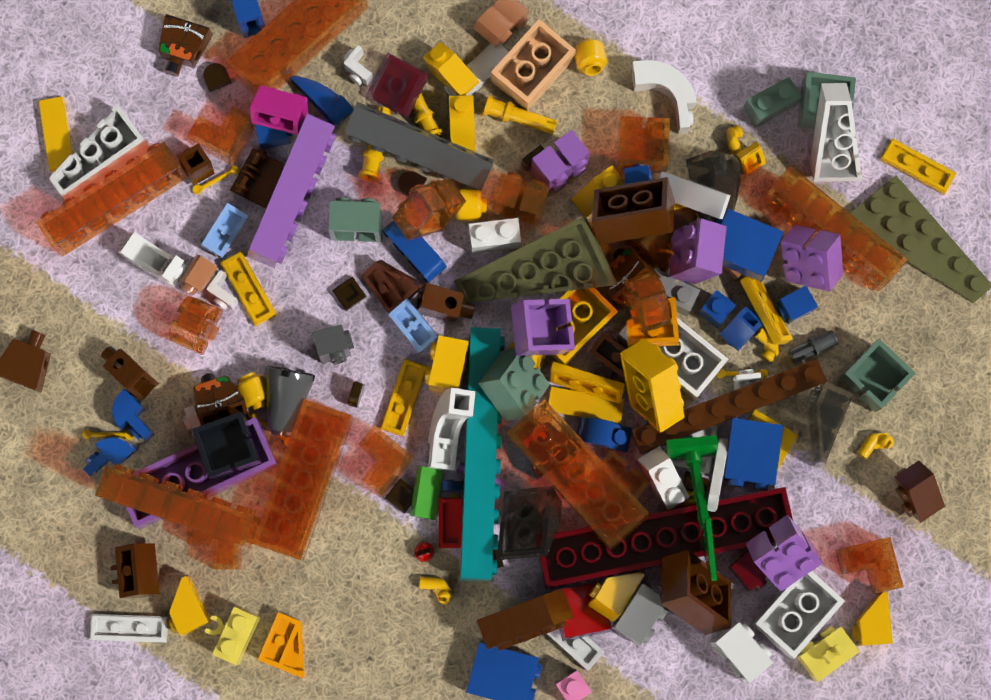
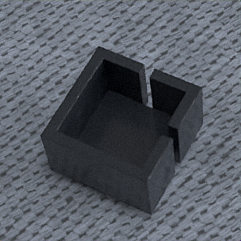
(226, 445)

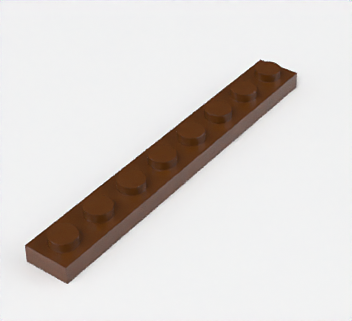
(733, 405)

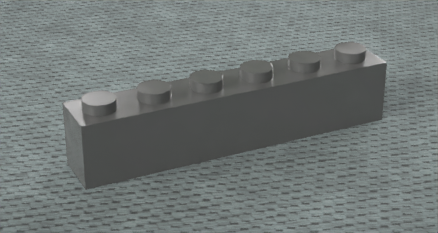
(418, 146)

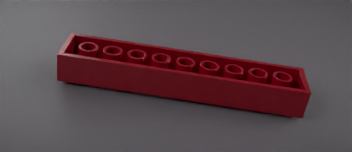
(582, 556)

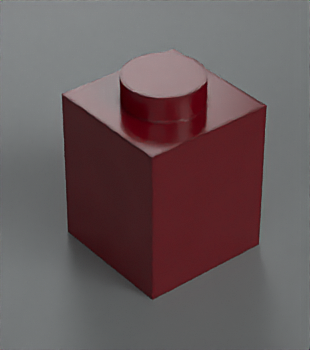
(748, 572)

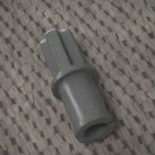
(813, 346)

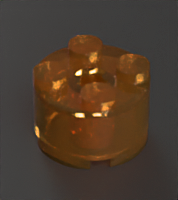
(195, 324)

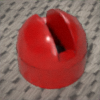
(426, 556)

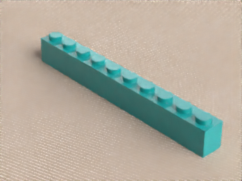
(481, 463)

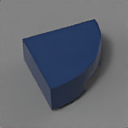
(451, 485)

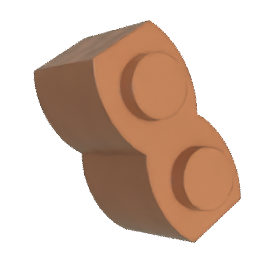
(501, 20)
(197, 275)

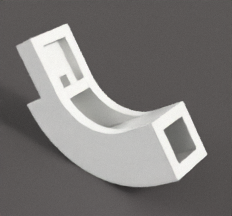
(671, 82)
(152, 259)
(449, 415)

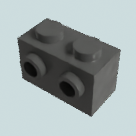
(333, 344)

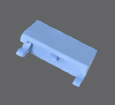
(224, 230)
(414, 326)

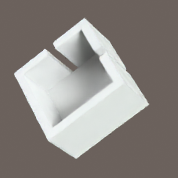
(746, 656)

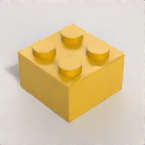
(448, 364)

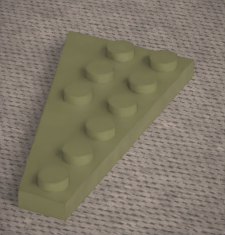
(915, 234)
(552, 264)

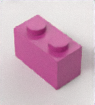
(278, 110)

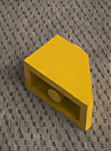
(450, 69)
(462, 121)
(585, 197)
(614, 594)
(187, 609)
(874, 623)

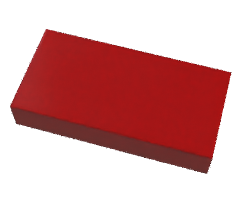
(450, 522)

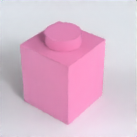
(573, 686)

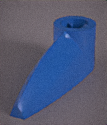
(327, 102)

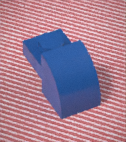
(126, 412)
(604, 434)
(112, 449)

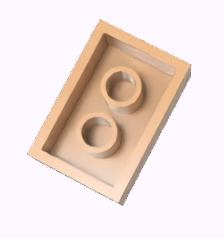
(532, 65)

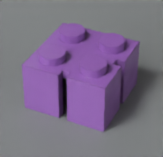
(558, 166)
(697, 251)
(815, 265)
(536, 327)
(790, 560)

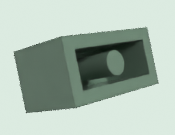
(772, 102)

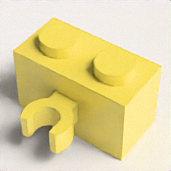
(234, 635)
(827, 653)

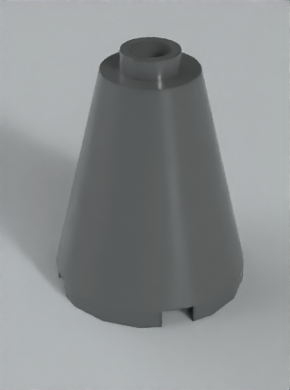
(285, 397)

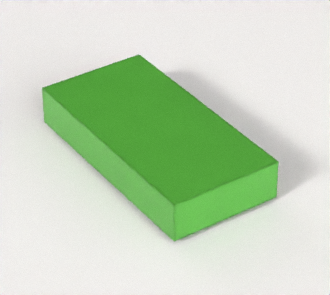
(426, 493)

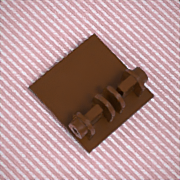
(258, 178)

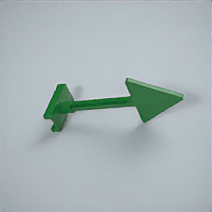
(692, 450)

